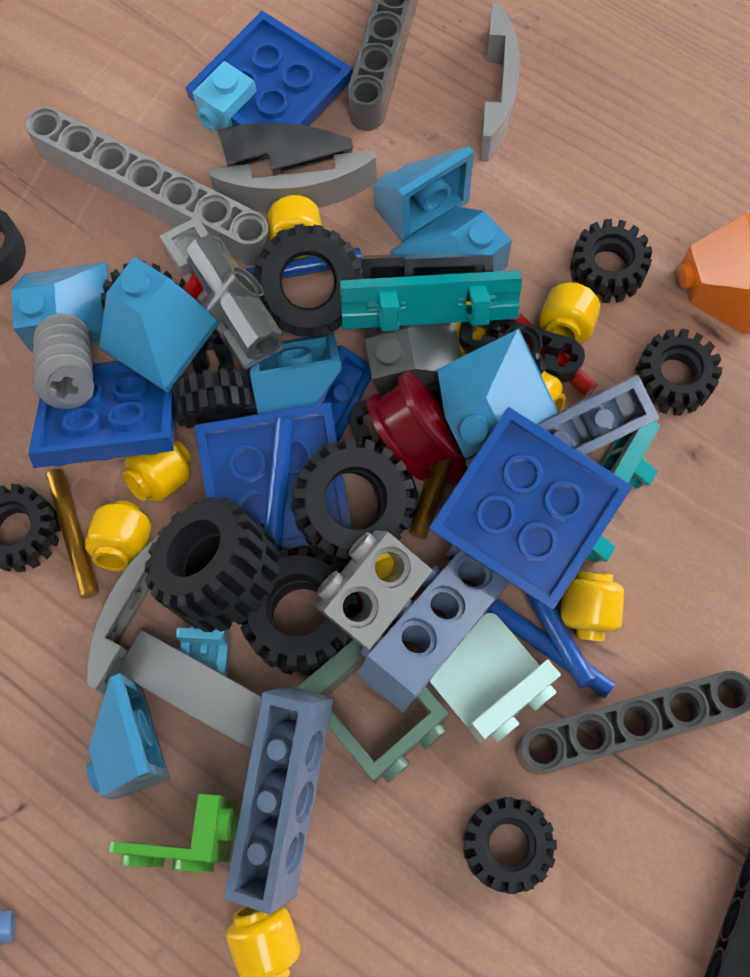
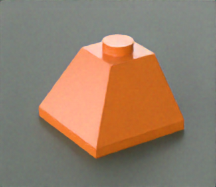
(719, 274)

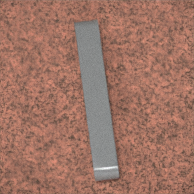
(128, 176)

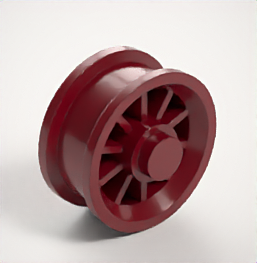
(413, 426)

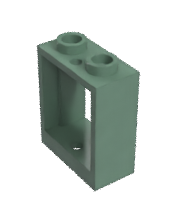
(392, 762)

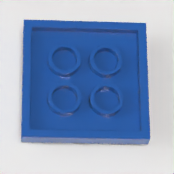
(289, 72)
(119, 420)
(238, 462)
(530, 508)

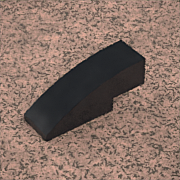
(283, 144)
(424, 264)

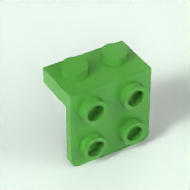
(211, 840)

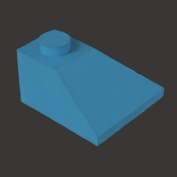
(424, 191)
(460, 232)
(58, 291)
(153, 325)
(296, 374)
(488, 382)
(124, 743)

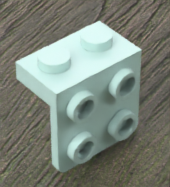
(493, 680)

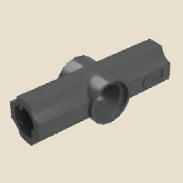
(234, 297)

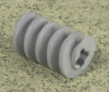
(63, 361)

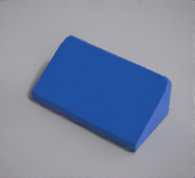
(346, 388)

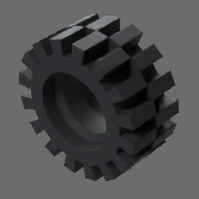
(613, 240)
(693, 355)
(213, 397)
(41, 531)
(540, 845)

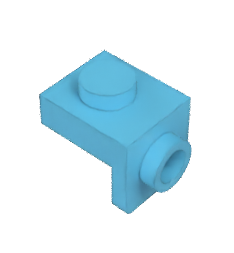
(222, 96)
(206, 647)

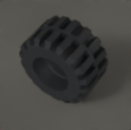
(280, 252)
(358, 459)
(212, 564)
(305, 651)

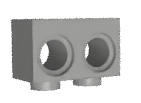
(381, 597)

